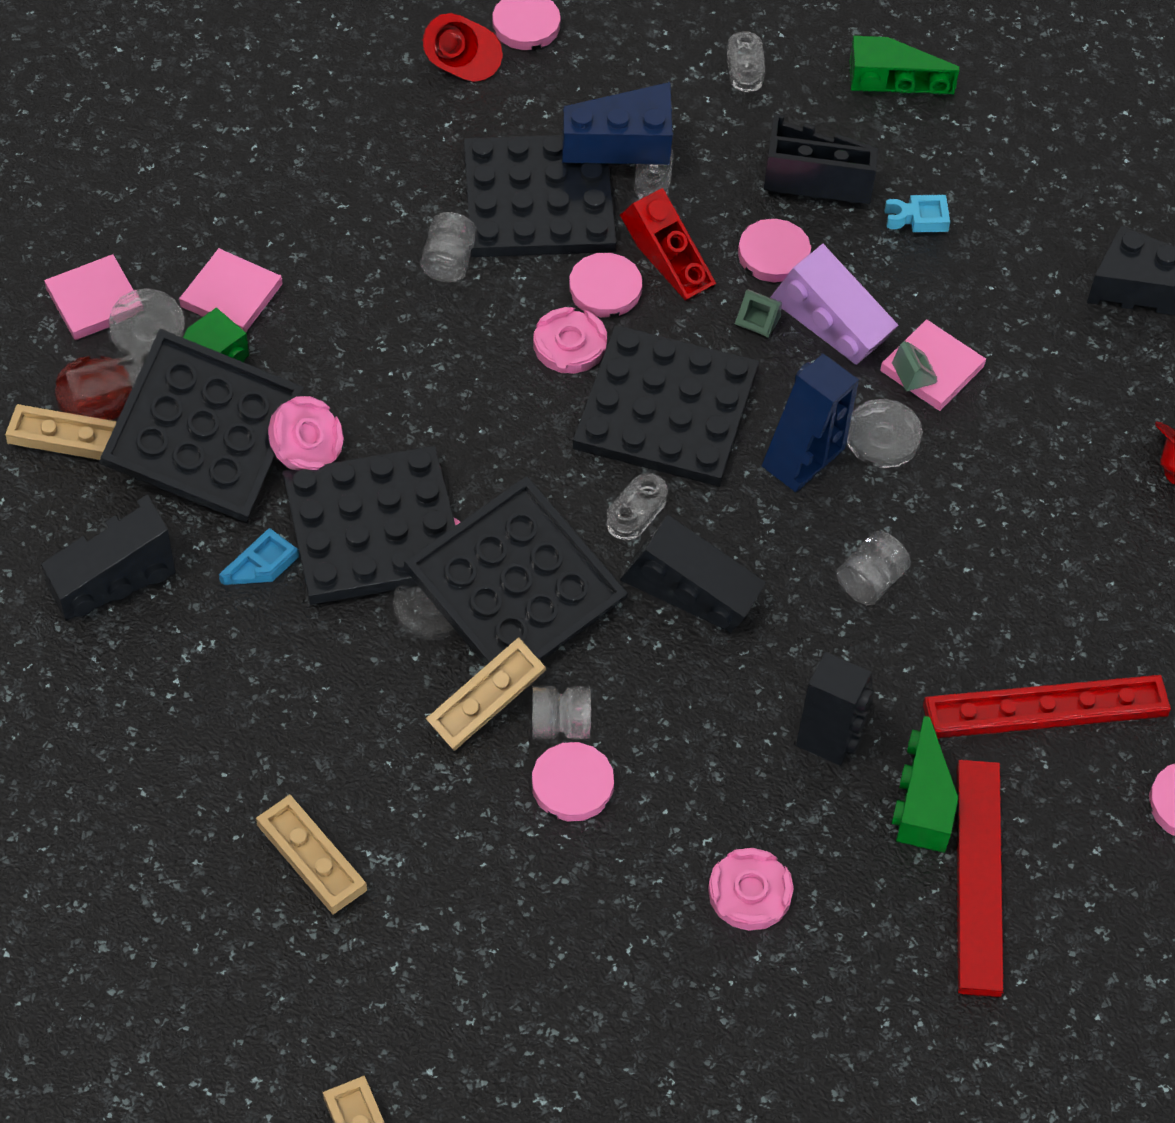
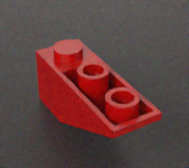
(667, 243)

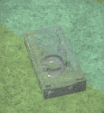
(94, 388)

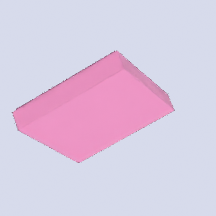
(232, 286)
(88, 294)
(950, 359)

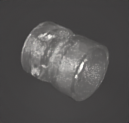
(448, 247)
(873, 567)
(561, 712)

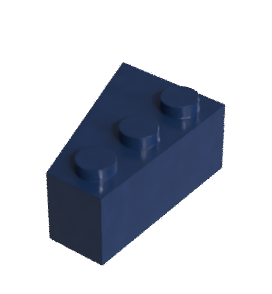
(620, 128)
(812, 423)

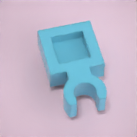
(923, 212)

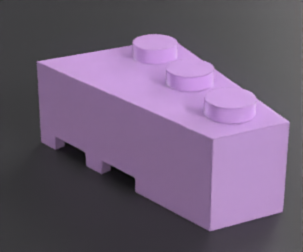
(834, 305)

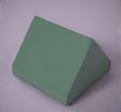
(759, 313)
(913, 367)

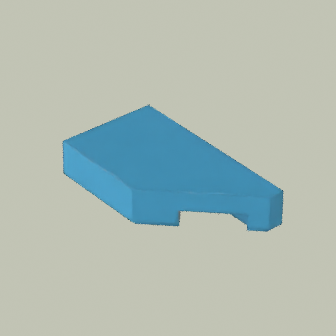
(261, 560)

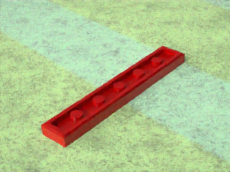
(1047, 706)
(979, 879)

